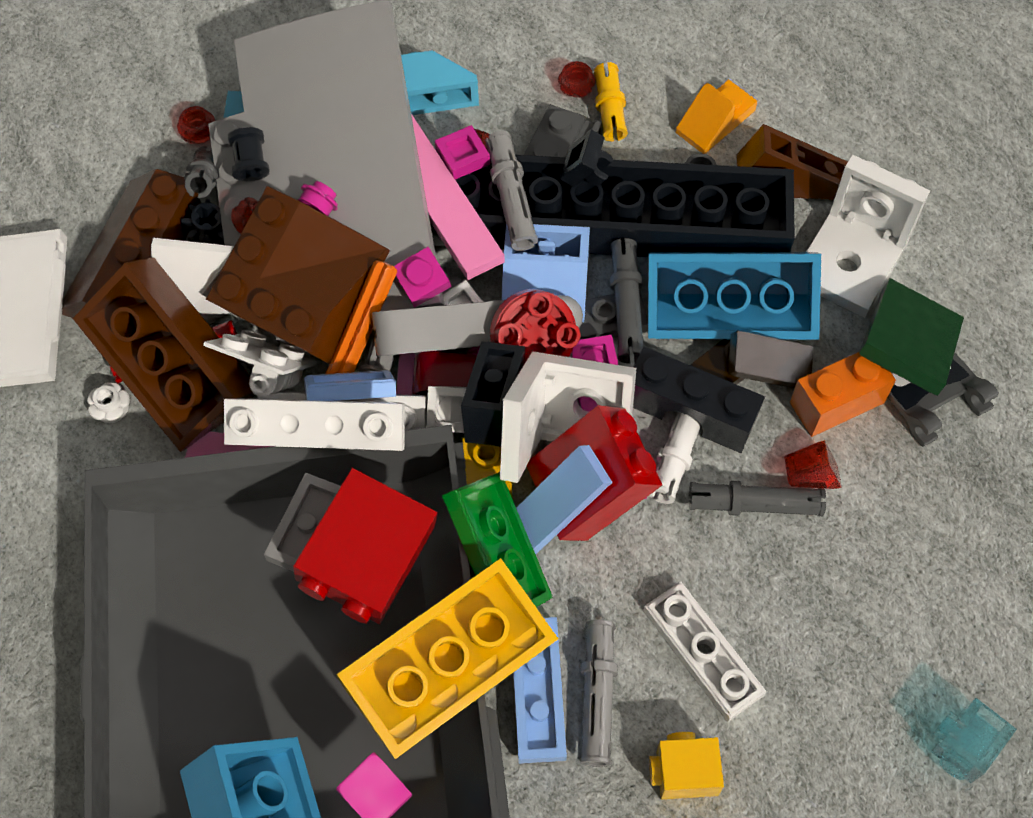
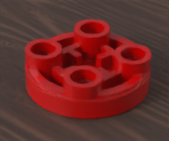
(537, 322)

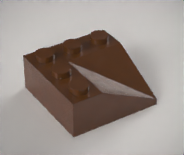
(296, 273)

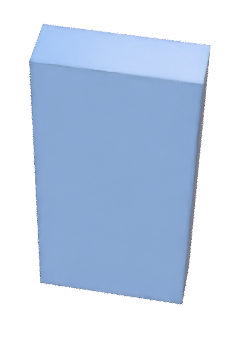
(350, 386)

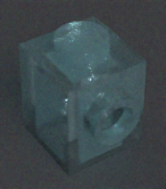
(971, 740)

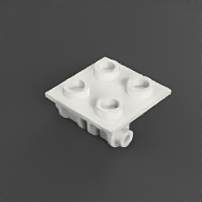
(273, 366)

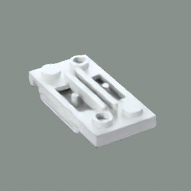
(31, 305)

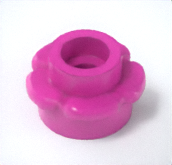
(319, 197)

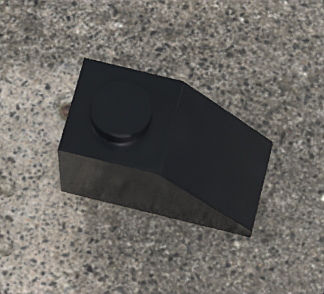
(489, 382)

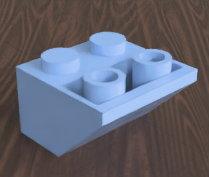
(553, 264)

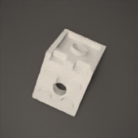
(866, 232)
(545, 403)

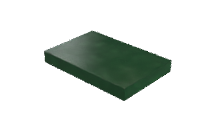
(912, 337)

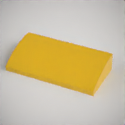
(446, 658)

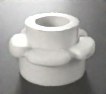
(112, 411)

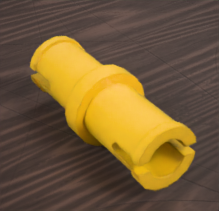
(610, 101)

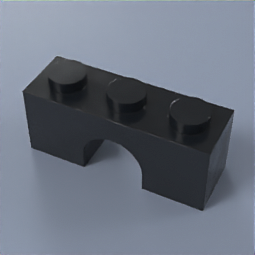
(720, 406)

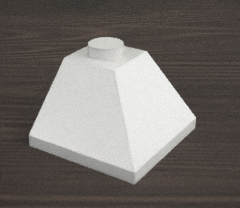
(194, 270)

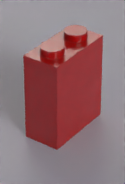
(620, 451)
(364, 547)

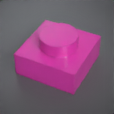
(462, 152)
(421, 277)

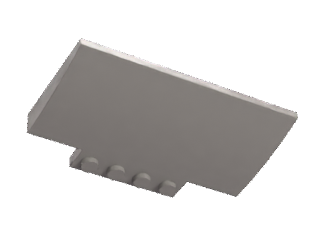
(333, 114)

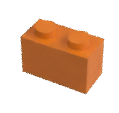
(840, 392)

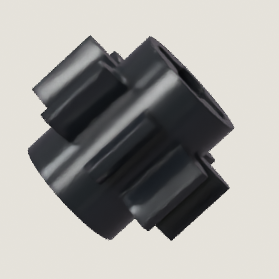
(204, 224)

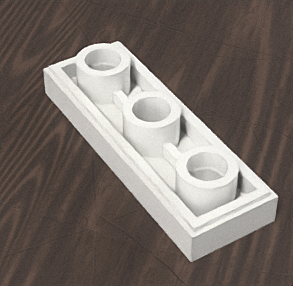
(720, 673)

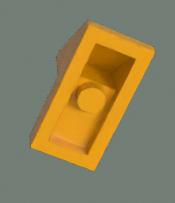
(715, 115)

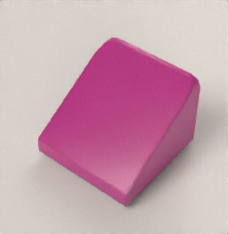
(373, 789)

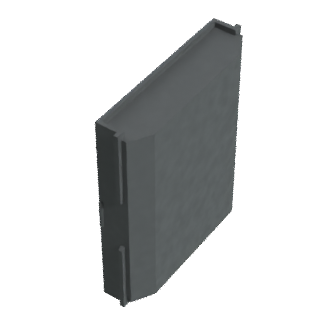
(219, 647)

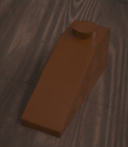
(815, 170)

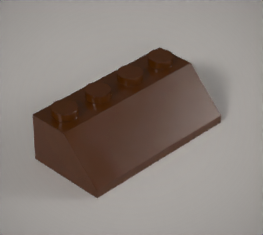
(146, 210)
(158, 351)

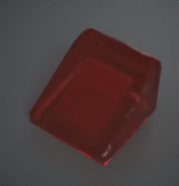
(813, 467)

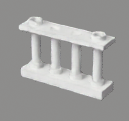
(294, 421)

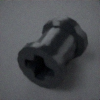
(248, 154)

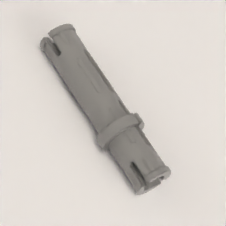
(508, 175)
(598, 693)

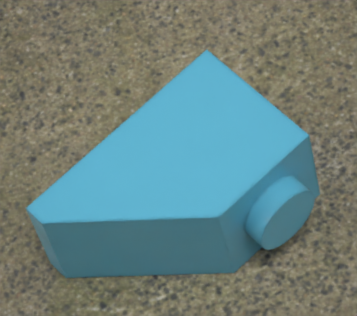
(437, 83)

